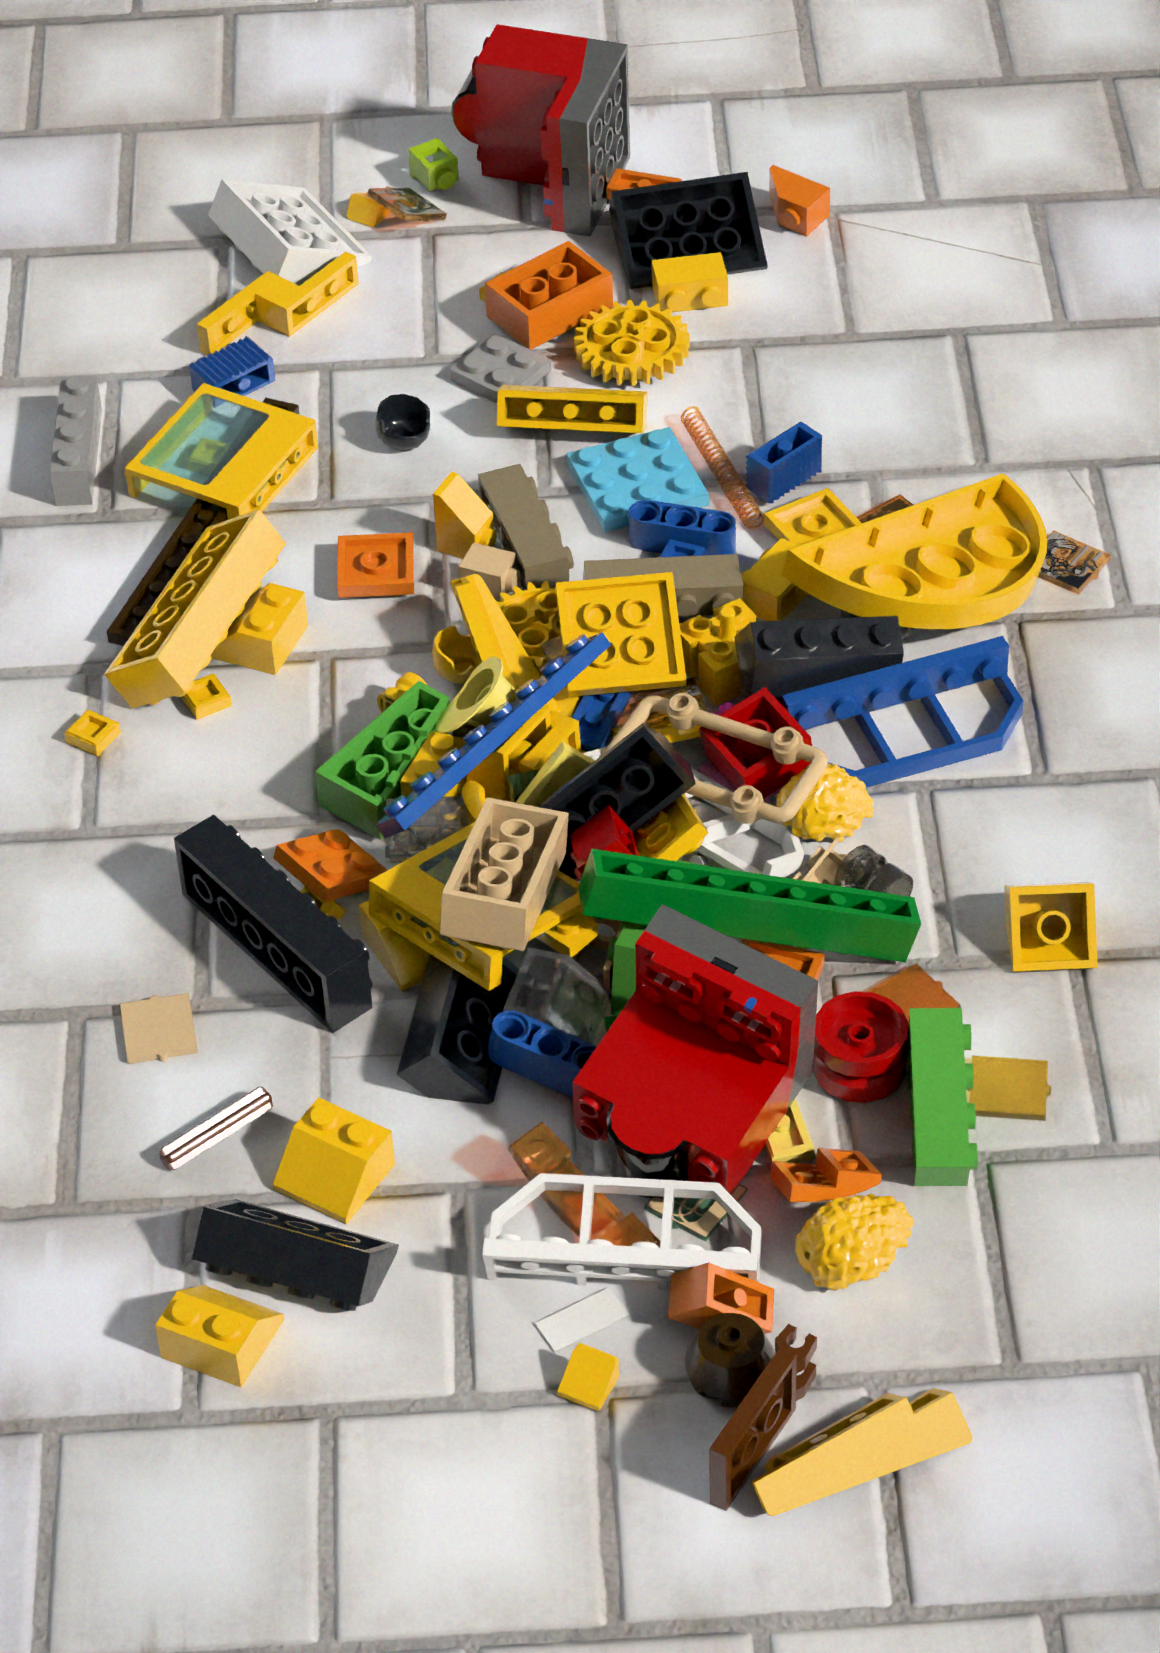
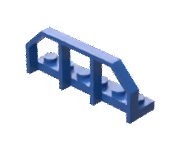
(905, 683)

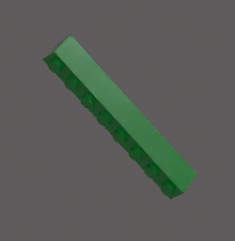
(751, 905)

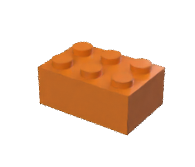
(548, 295)

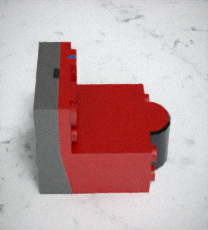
(551, 117)
(697, 1057)

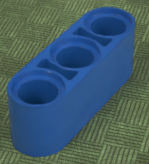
(657, 522)
(537, 1050)

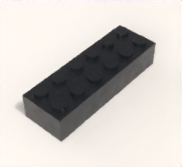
(274, 923)

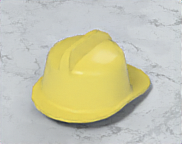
(478, 697)

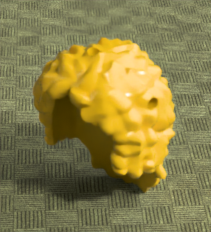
(832, 807)
(852, 1239)

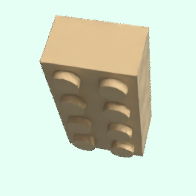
(504, 874)

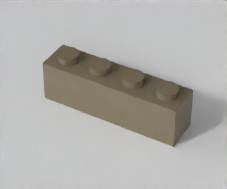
(525, 526)
(698, 580)

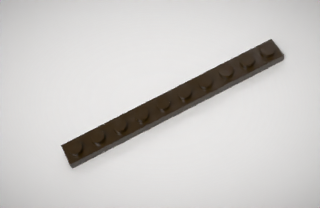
(198, 518)

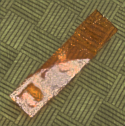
(544, 1152)

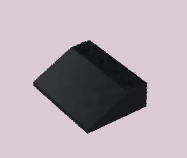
(687, 221)

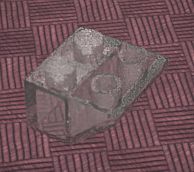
(434, 825)
(559, 994)

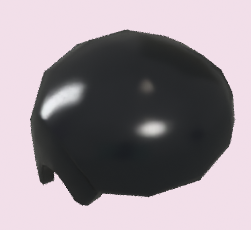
(403, 421)

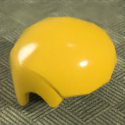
(453, 655)

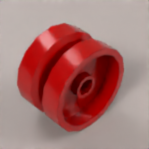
(860, 1046)

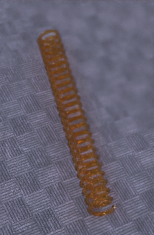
(703, 448)

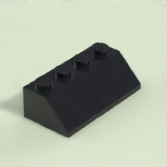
(814, 652)
(632, 777)
(451, 1034)
(292, 1253)

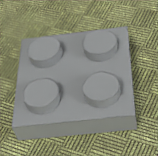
(498, 364)

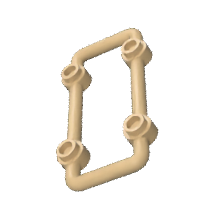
(746, 801)

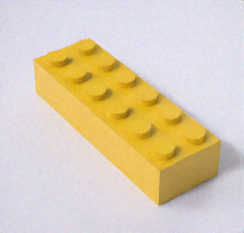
(195, 610)

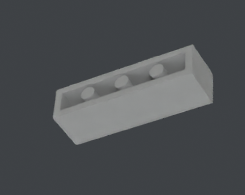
(76, 441)

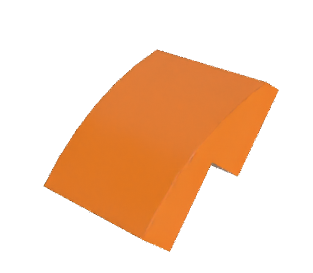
(832, 1176)

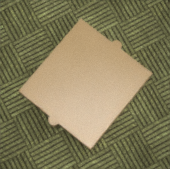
(158, 1028)

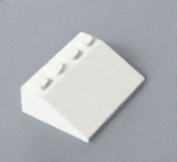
(282, 229)

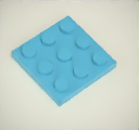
(635, 470)

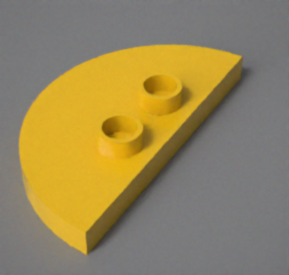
(932, 563)

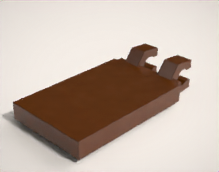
(760, 1417)

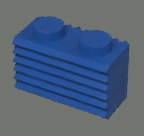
(237, 368)
(784, 462)

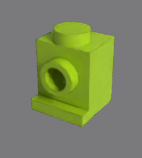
(436, 174)

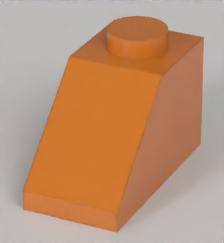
(798, 201)
(712, 1291)

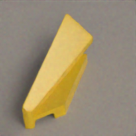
(492, 633)
(862, 1447)

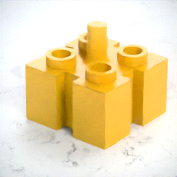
(712, 652)

